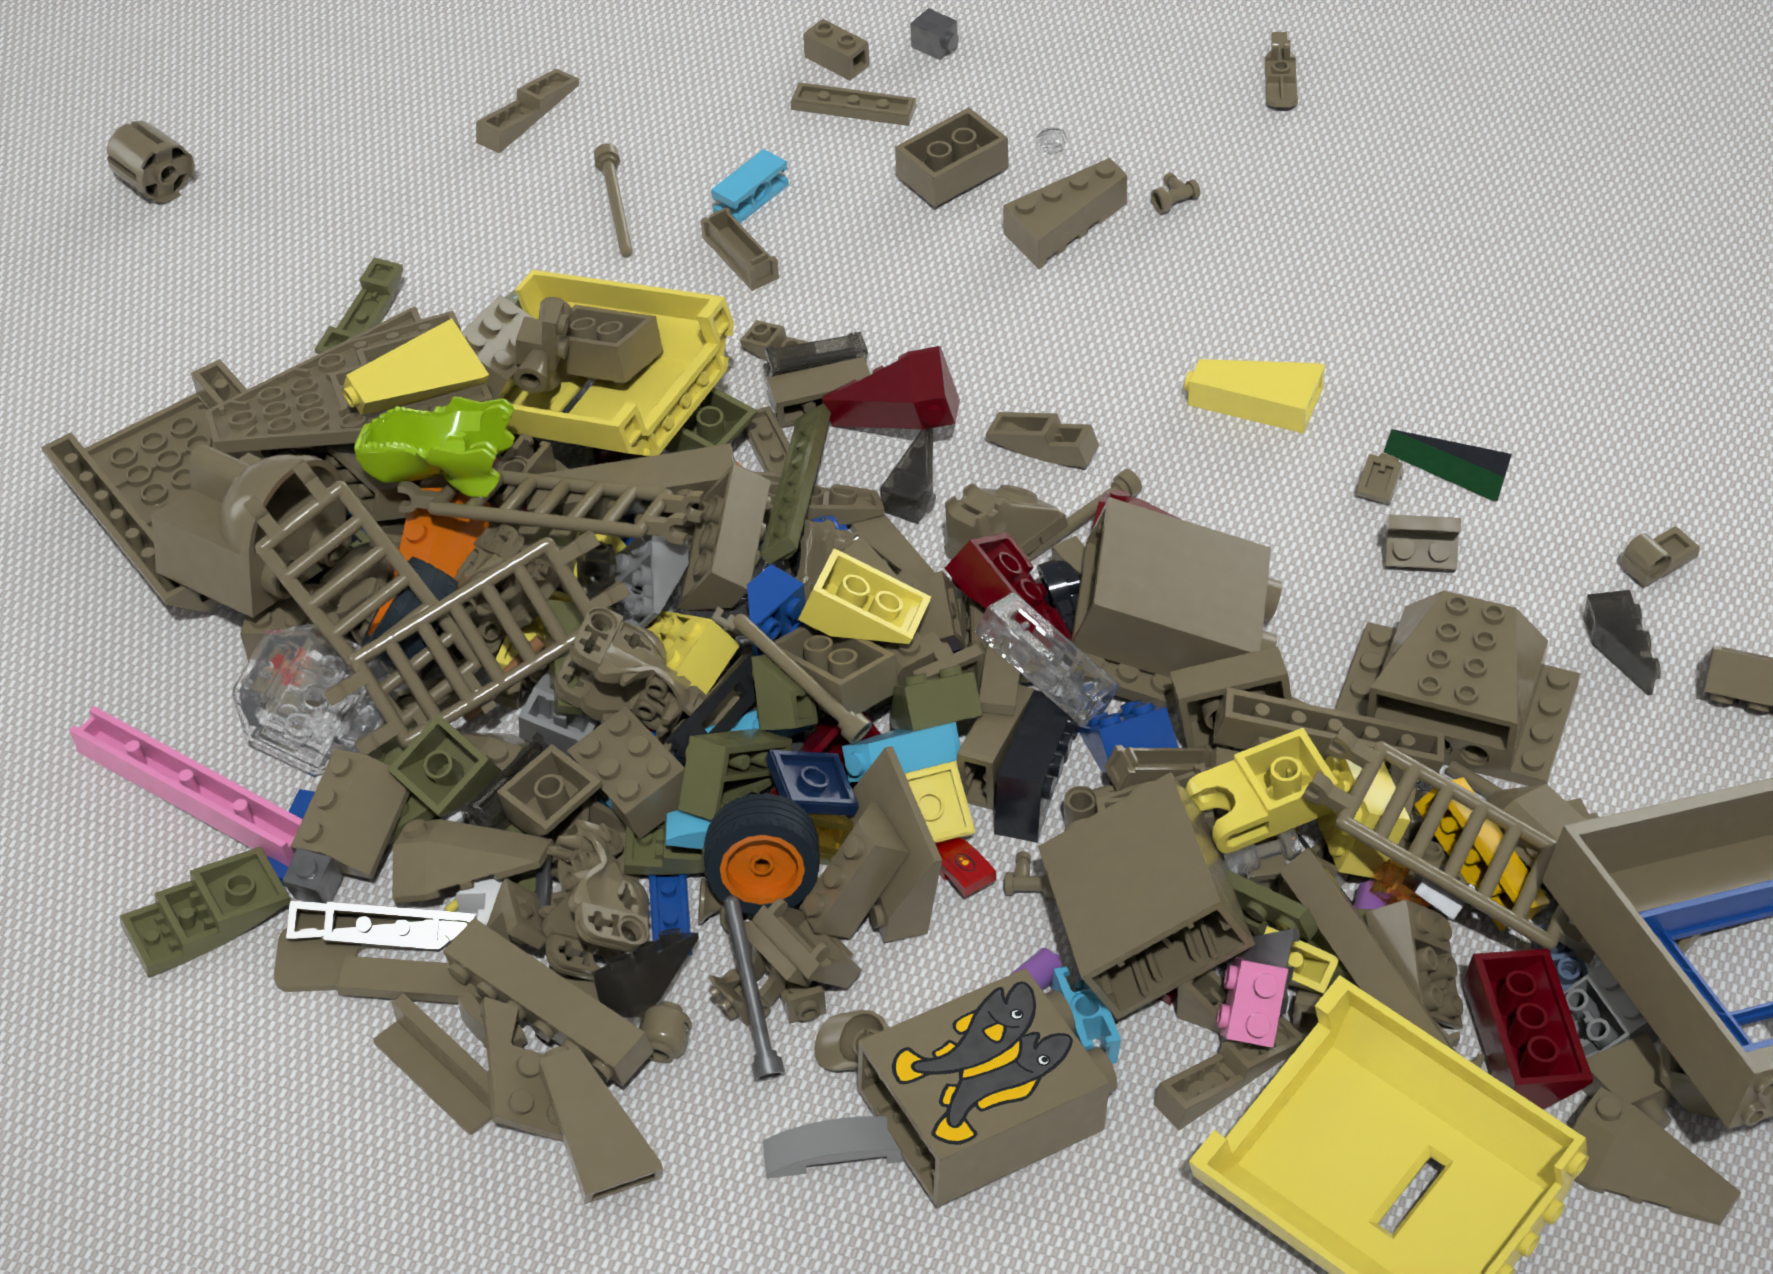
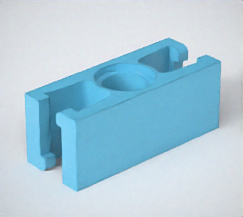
(751, 185)
(1098, 1019)

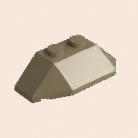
(1539, 808)

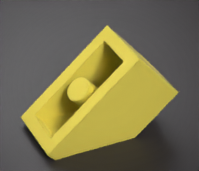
(1311, 966)

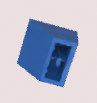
(775, 603)
(1135, 727)

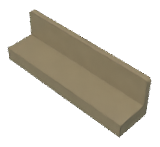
(437, 1065)

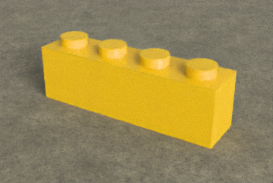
(1482, 853)

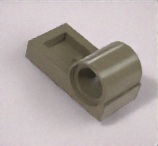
(1653, 558)

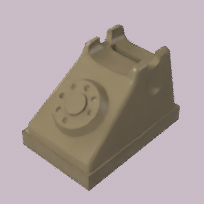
(997, 511)

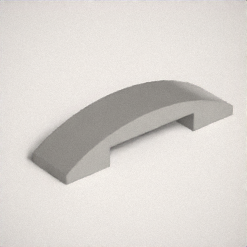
(829, 1143)

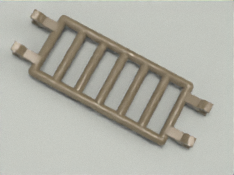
(649, 523)
(384, 548)
(454, 604)
(1370, 760)

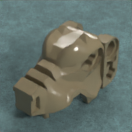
(492, 548)
(625, 670)
(599, 905)

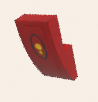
(964, 866)

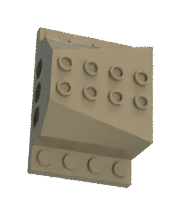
(1469, 674)

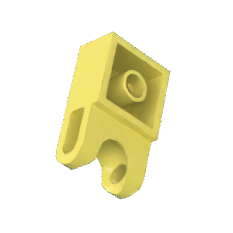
(1261, 790)

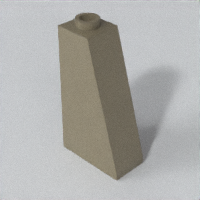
(986, 749)
(596, 1131)

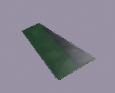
(1461, 464)

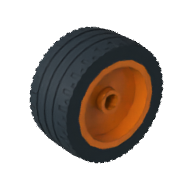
(404, 603)
(761, 852)

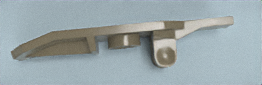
(1281, 73)

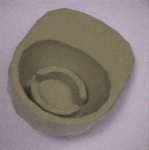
(840, 1035)

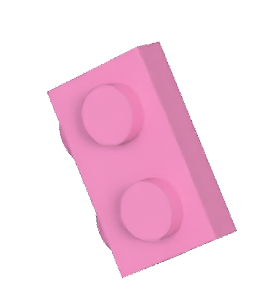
(1252, 1002)

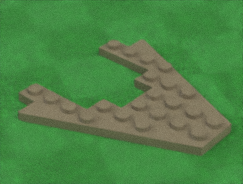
(306, 401)

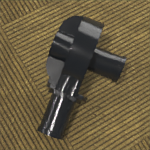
(1062, 588)

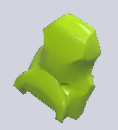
(447, 442)

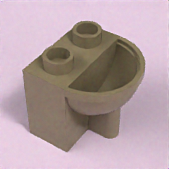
(211, 538)

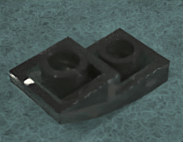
(597, 569)

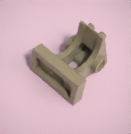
(764, 956)

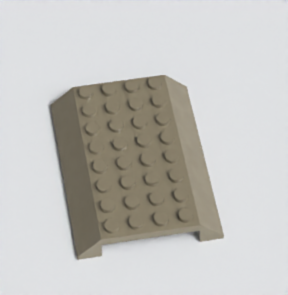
(147, 468)

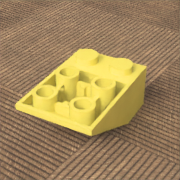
(694, 647)

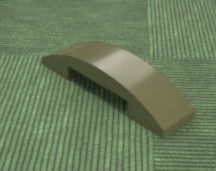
(369, 307)

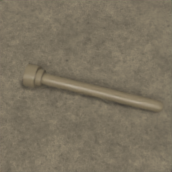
(607, 160)
(1124, 481)
(853, 725)

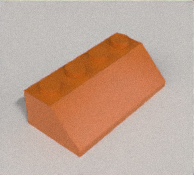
(440, 539)

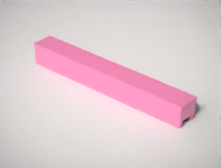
(187, 785)

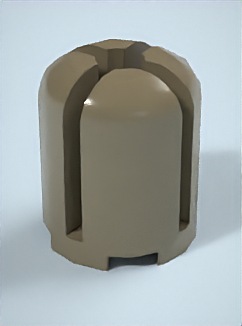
(149, 160)

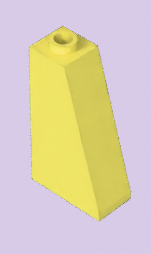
(416, 371)
(1258, 390)

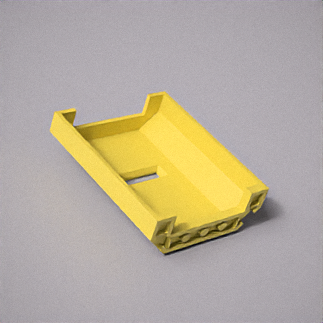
(659, 399)
(1357, 1124)

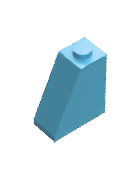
(913, 749)

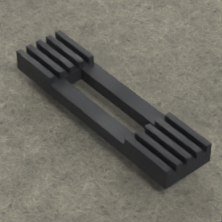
(738, 676)

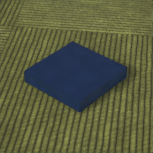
(813, 781)

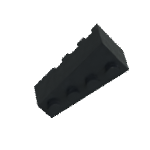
(1032, 768)

